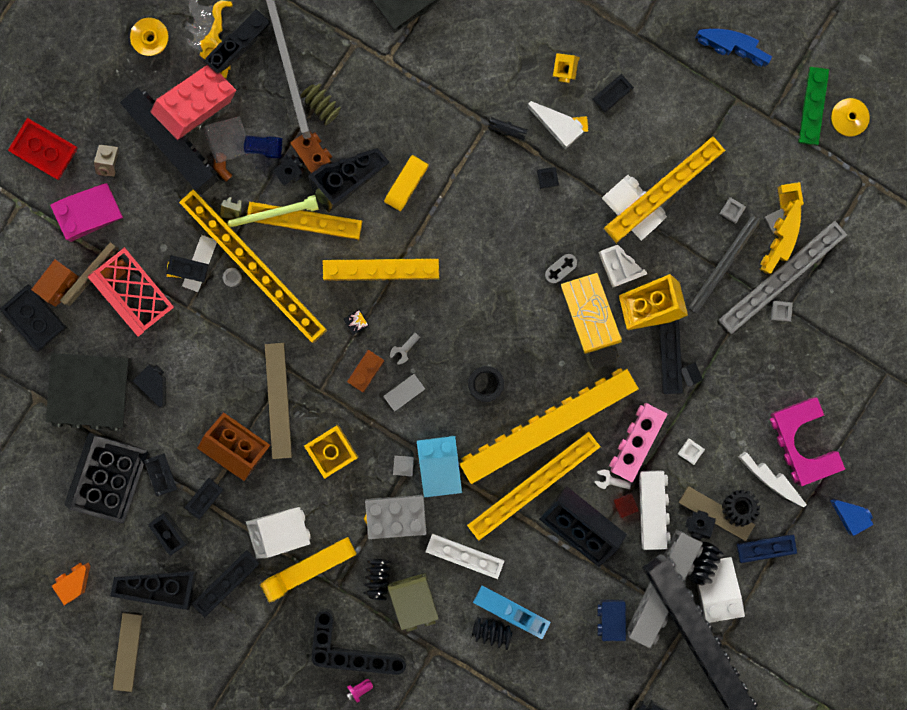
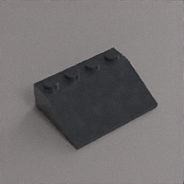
(105, 478)

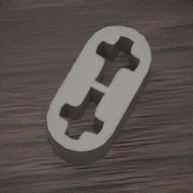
(558, 264)

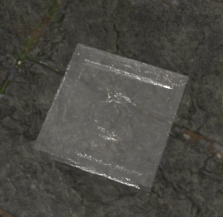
(226, 139)

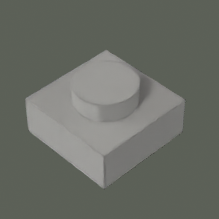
(403, 465)

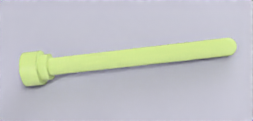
(309, 204)

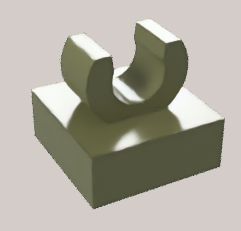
(231, 210)

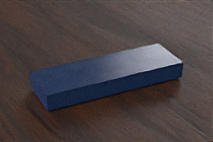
(766, 548)

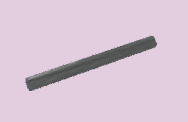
(724, 264)

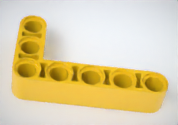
(306, 569)

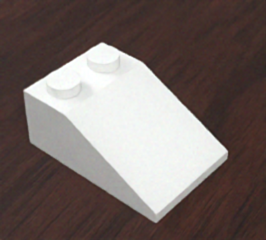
(722, 597)

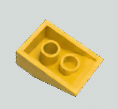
(653, 303)

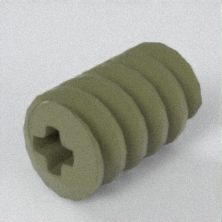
(320, 103)

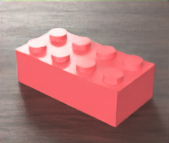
(193, 101)

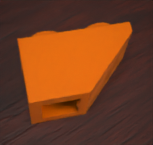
(72, 585)

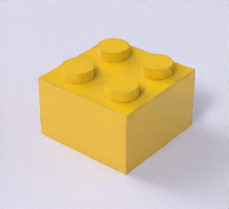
(331, 451)

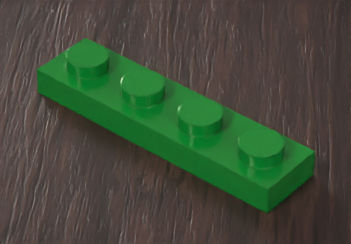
(813, 106)

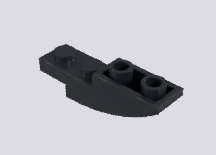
(237, 43)

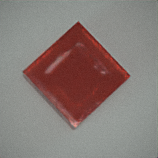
(625, 505)

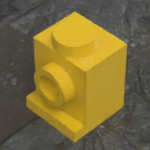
(561, 62)

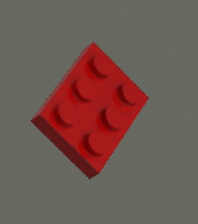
(43, 149)

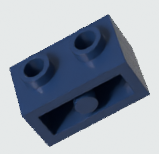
(612, 620)

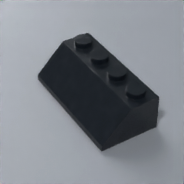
(583, 527)

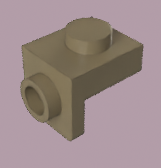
(105, 160)

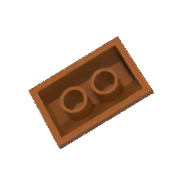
(233, 446)

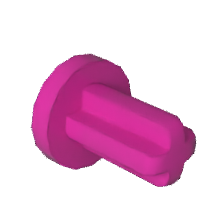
(359, 689)

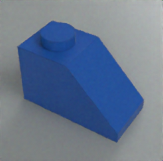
(853, 517)

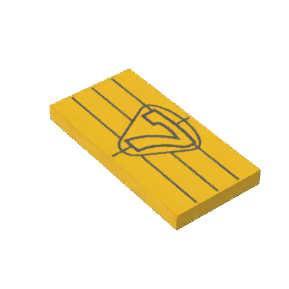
(591, 313)

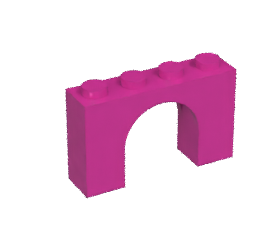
(786, 423)

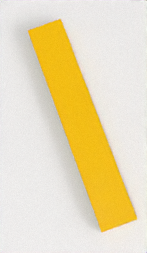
(310, 221)

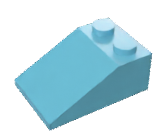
(439, 466)

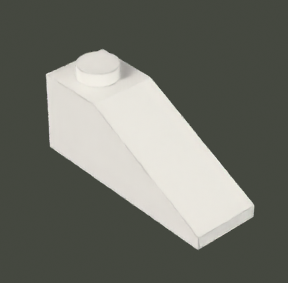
(558, 124)

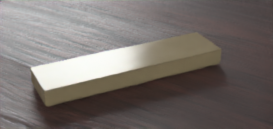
(80, 285)
(696, 501)
(127, 652)

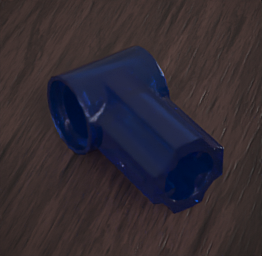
(269, 146)

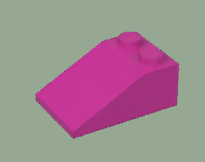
(86, 212)

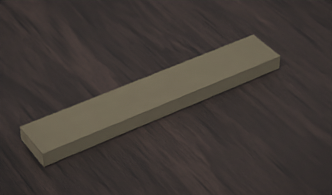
(278, 400)

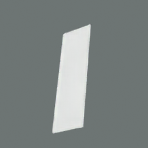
(202, 254)

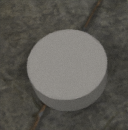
(232, 277)

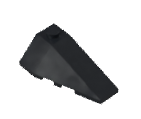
(340, 179)

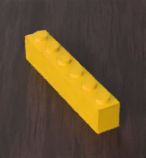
(381, 269)

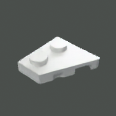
(620, 266)

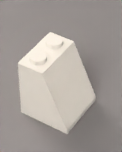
(278, 533)

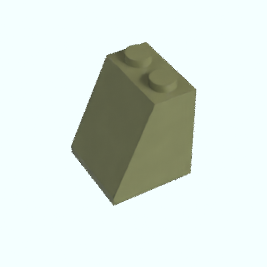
(413, 602)

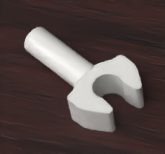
(611, 481)

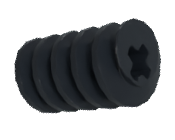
(705, 564)
(377, 579)
(492, 633)

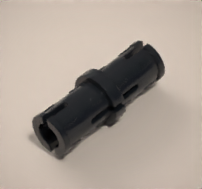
(507, 128)

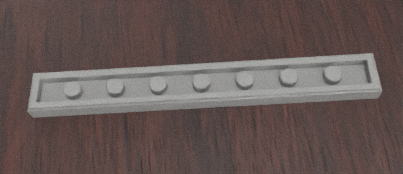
(288, 69)
(782, 277)

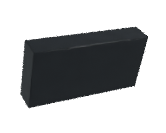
(613, 93)

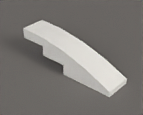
(777, 483)

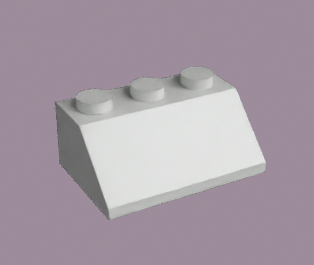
(623, 196)

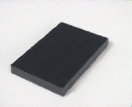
(33, 318)

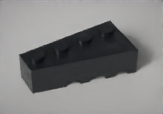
(167, 589)

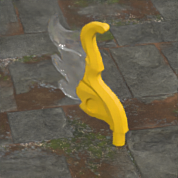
(206, 28)

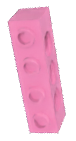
(656, 419)

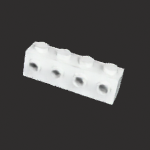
(653, 509)

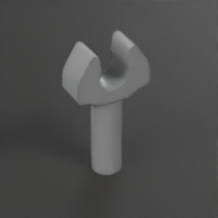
(405, 348)

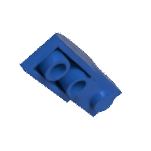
(726, 40)

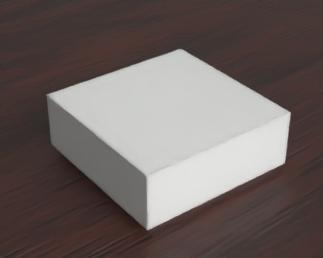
(691, 451)

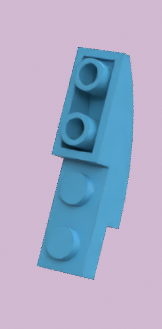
(511, 612)

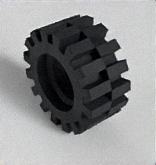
(733, 515)

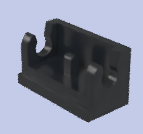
(160, 474)

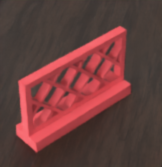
(118, 303)

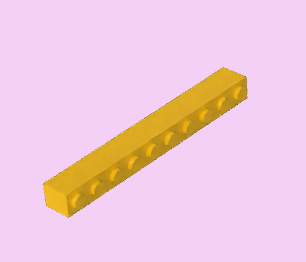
(253, 266)
(548, 426)

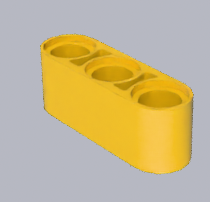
(406, 183)

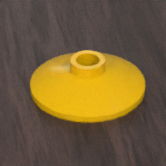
(141, 32)
(842, 121)

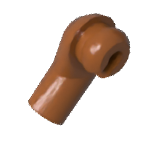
(221, 169)

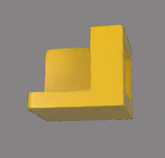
(789, 192)

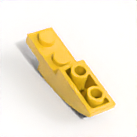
(787, 232)

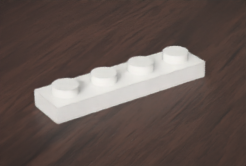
(464, 556)

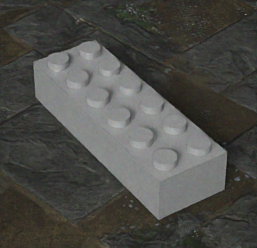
(651, 612)

